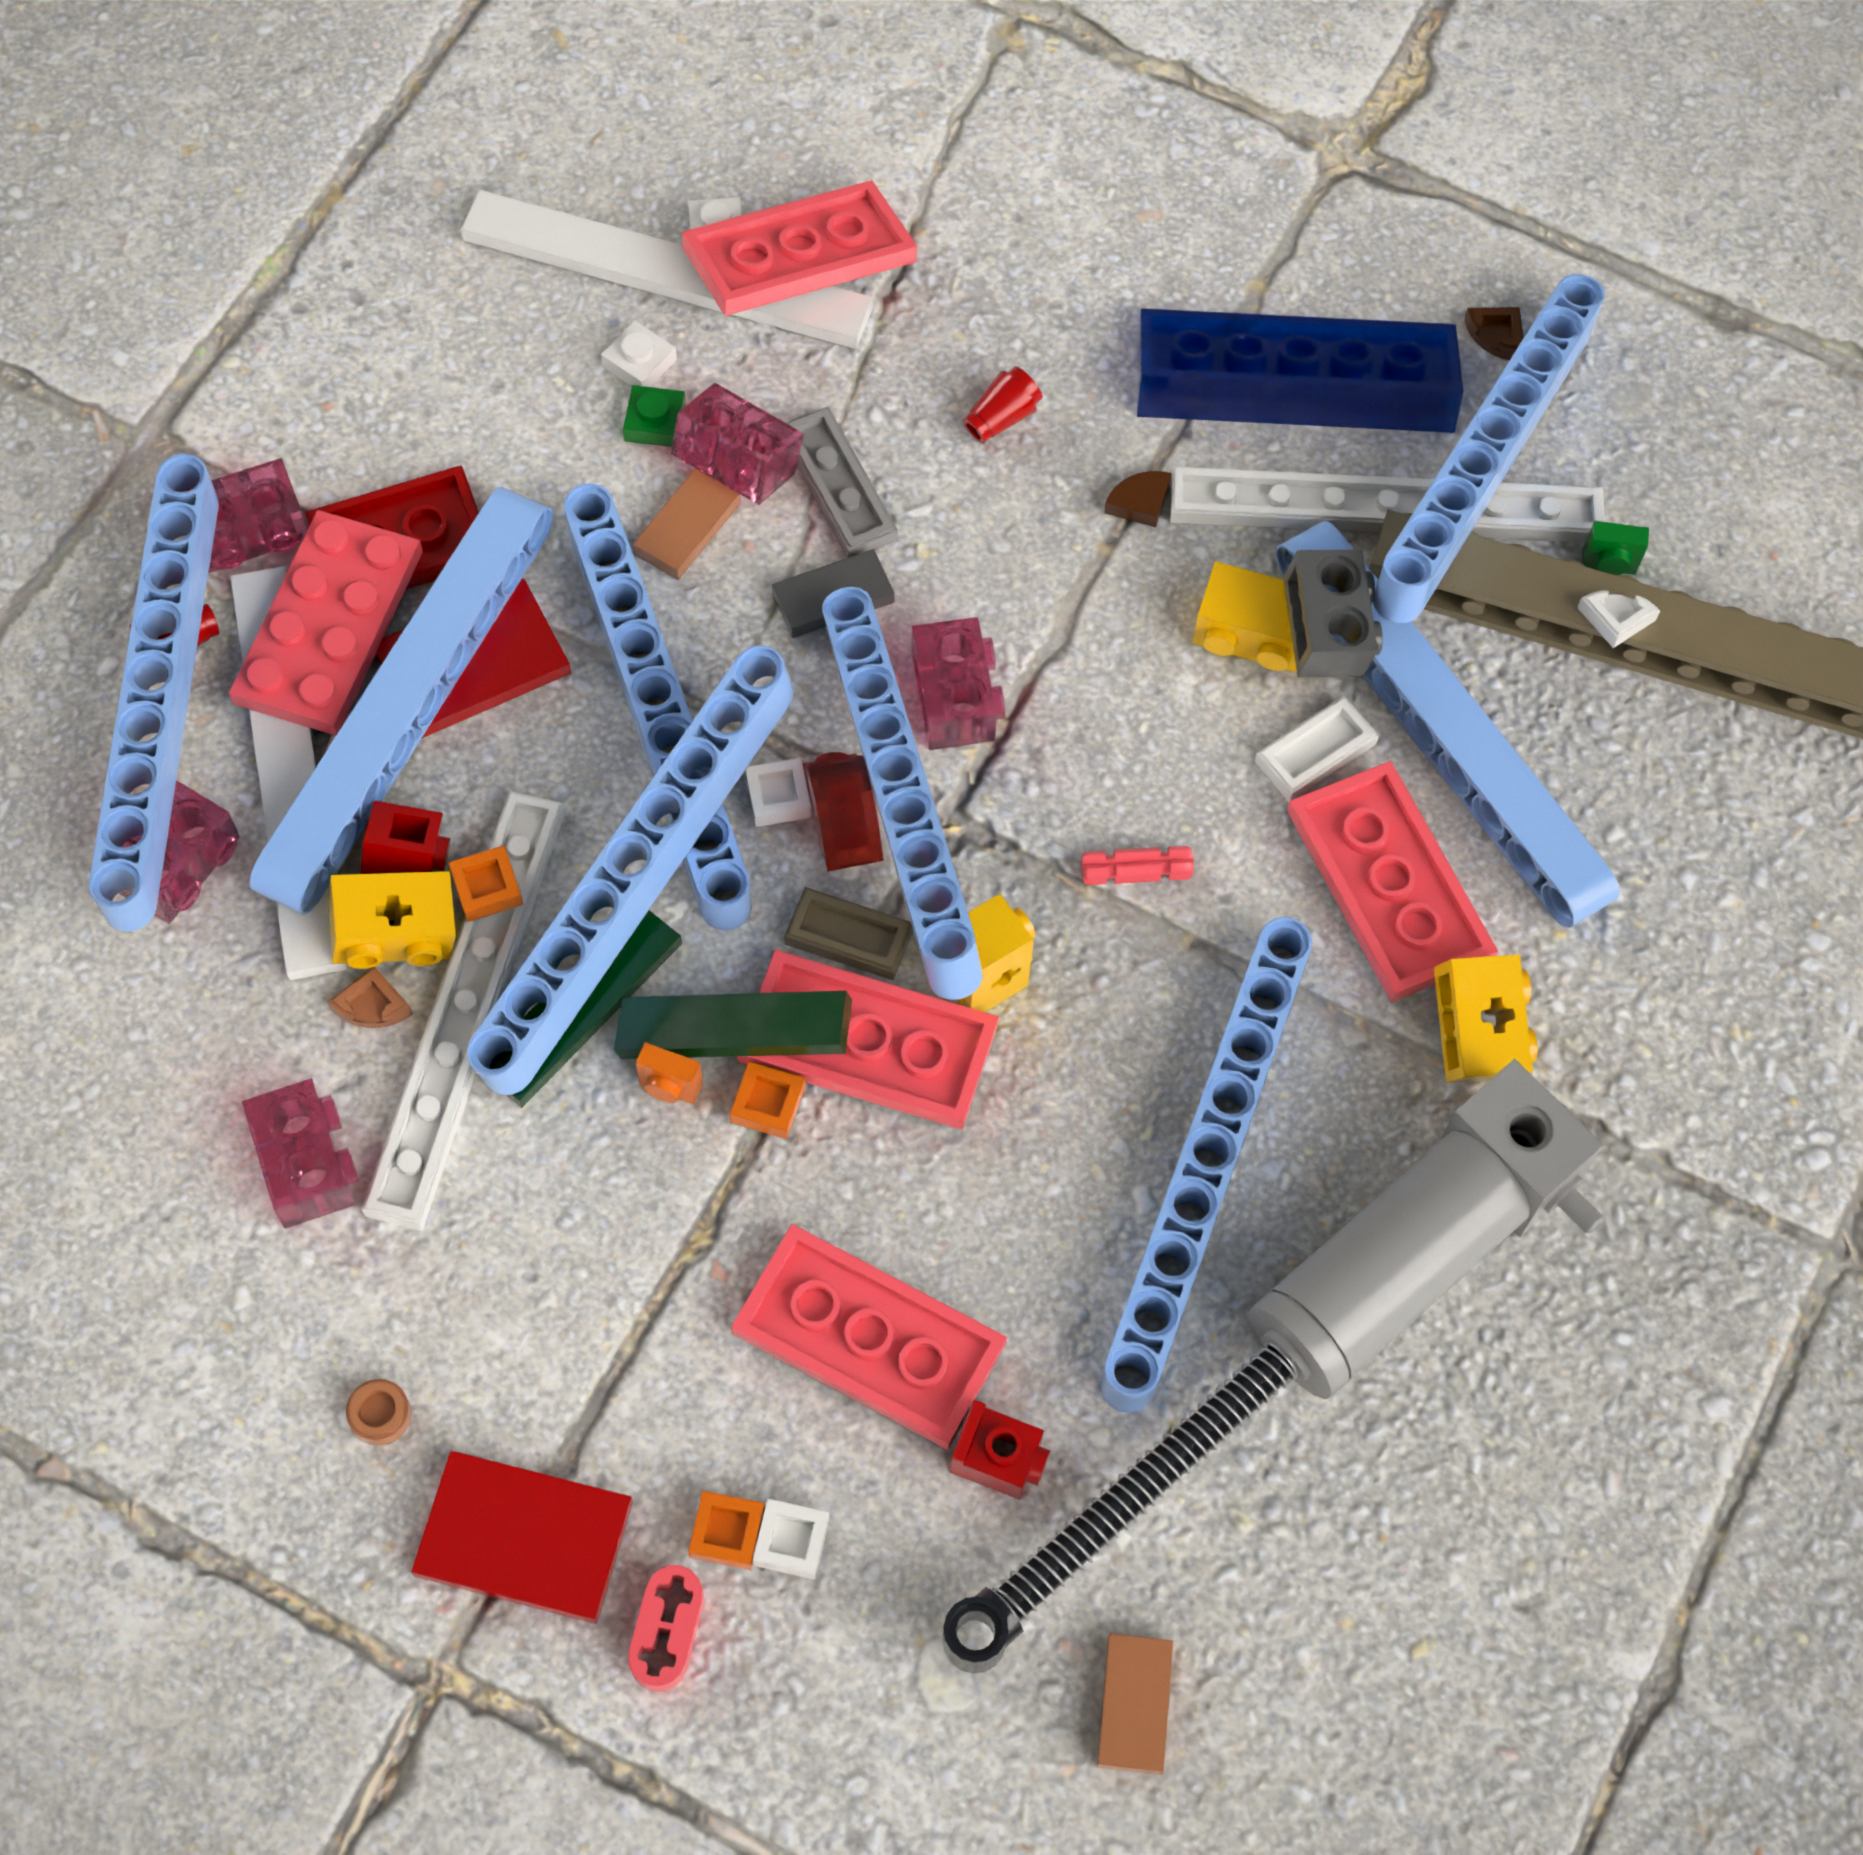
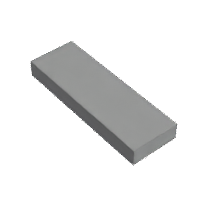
(841, 485)

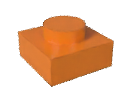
(486, 883)
(668, 1074)
(767, 1100)
(726, 1530)

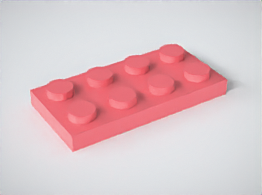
(798, 247)
(326, 622)
(1389, 878)
(900, 1043)
(869, 1336)

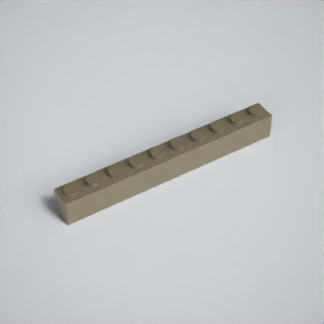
(1688, 644)

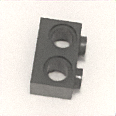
(1320, 612)

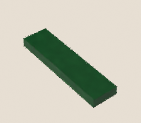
(636, 962)
(736, 1024)

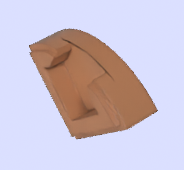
(370, 1002)

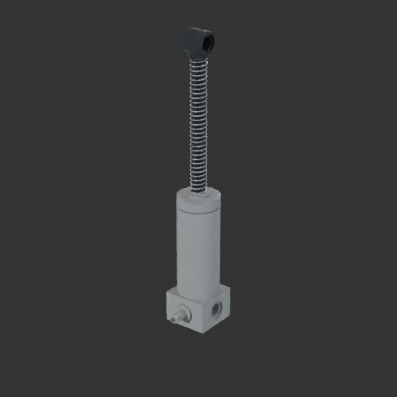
(1493, 1172)

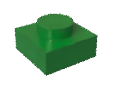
(652, 415)
(1615, 547)

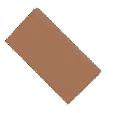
(686, 524)
(1135, 1704)

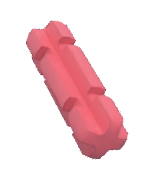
(1137, 865)

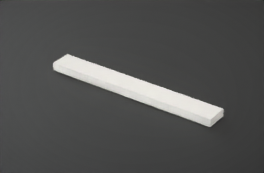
(648, 265)
(1362, 503)
(284, 765)
(470, 988)

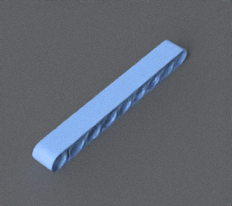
(1487, 449)
(648, 679)
(401, 701)
(157, 710)
(1477, 761)
(903, 796)
(635, 893)
(1201, 1184)

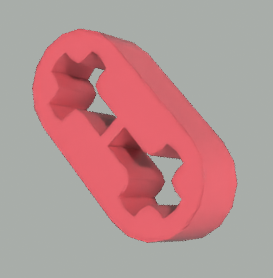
(651, 1625)

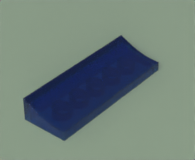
(1299, 370)

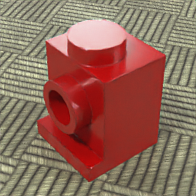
(403, 840)
(980, 1464)

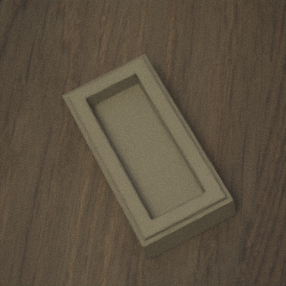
(848, 933)

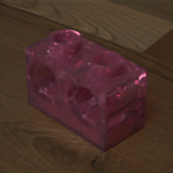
(736, 443)
(242, 509)
(951, 683)
(191, 858)
(291, 1155)

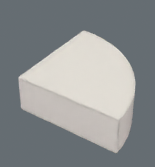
(1617, 615)

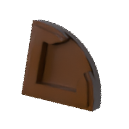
(1495, 329)
(1139, 497)

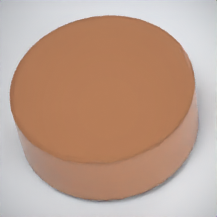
(378, 1412)

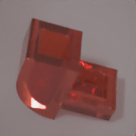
(843, 810)

